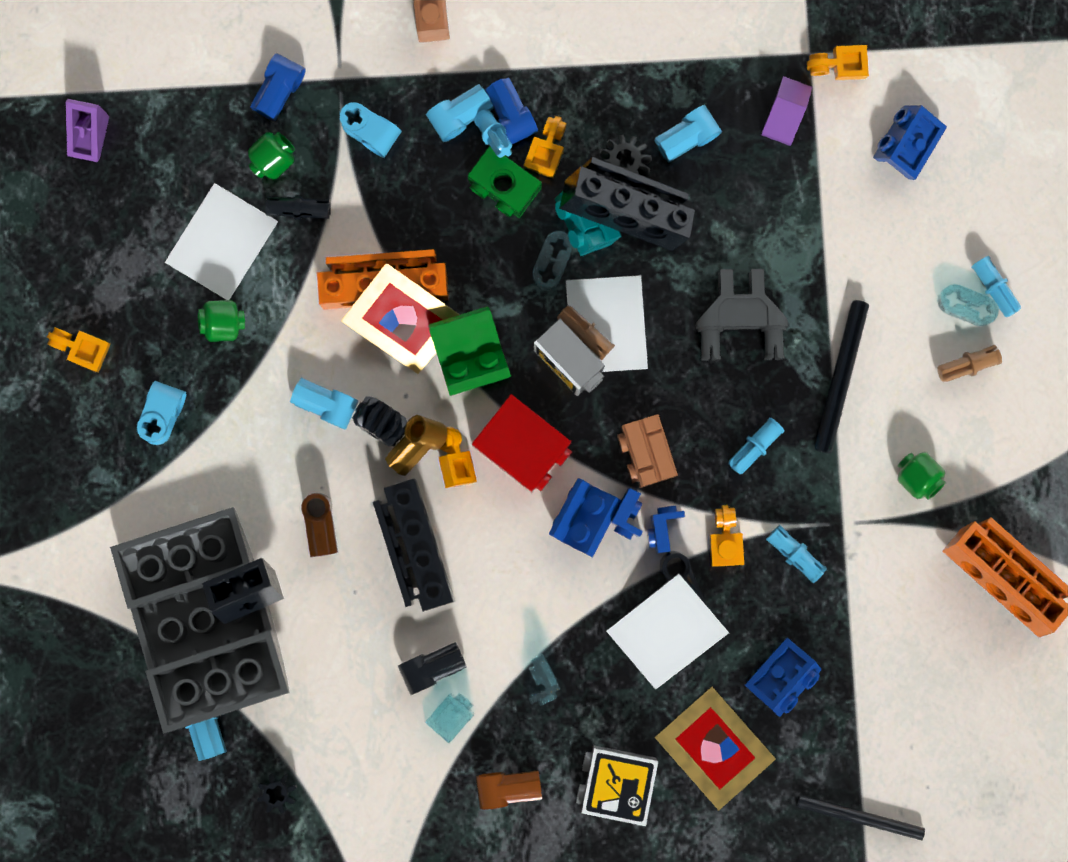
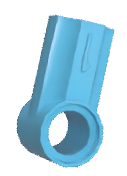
(451, 117)
(694, 130)
(330, 405)
(207, 739)

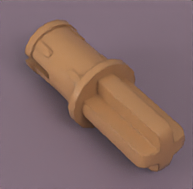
(586, 332)
(970, 364)

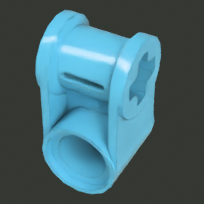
(373, 131)
(161, 408)

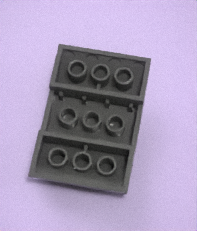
(191, 656)

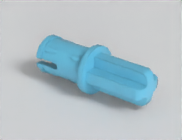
(493, 133)
(996, 286)
(756, 446)

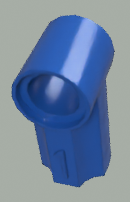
(281, 79)
(510, 110)

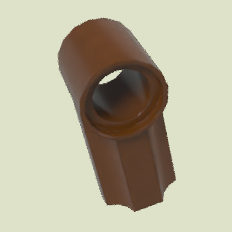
(319, 529)

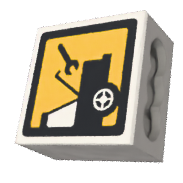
(569, 358)
(617, 785)

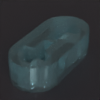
(559, 263)
(964, 312)

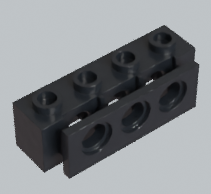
(628, 208)
(419, 543)

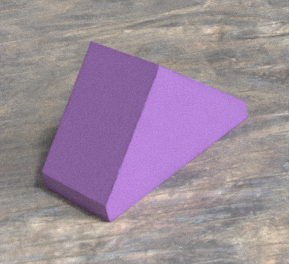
(787, 111)
(85, 129)

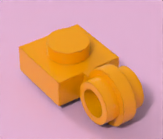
(848, 63)
(545, 155)
(84, 351)
(456, 465)
(726, 548)

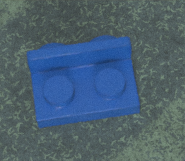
(910, 140)
(585, 517)
(784, 677)

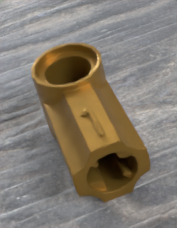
(419, 438)

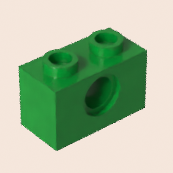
(492, 168)

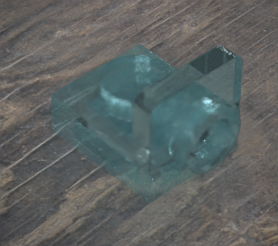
(543, 674)
(451, 716)

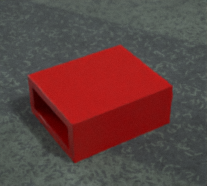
(522, 444)

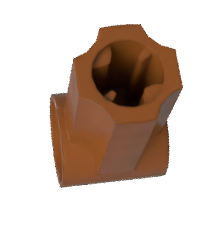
(498, 789)

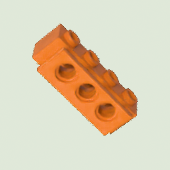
(345, 289)
(1011, 575)

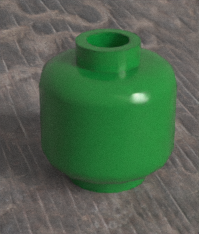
(271, 155)
(220, 320)
(921, 475)

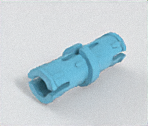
(796, 554)

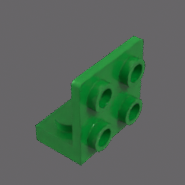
(469, 350)

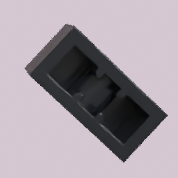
(242, 591)

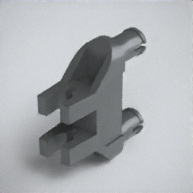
(740, 313)

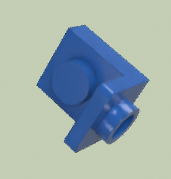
(628, 509)

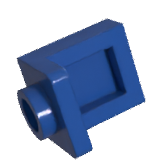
(658, 534)

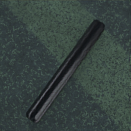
(841, 376)

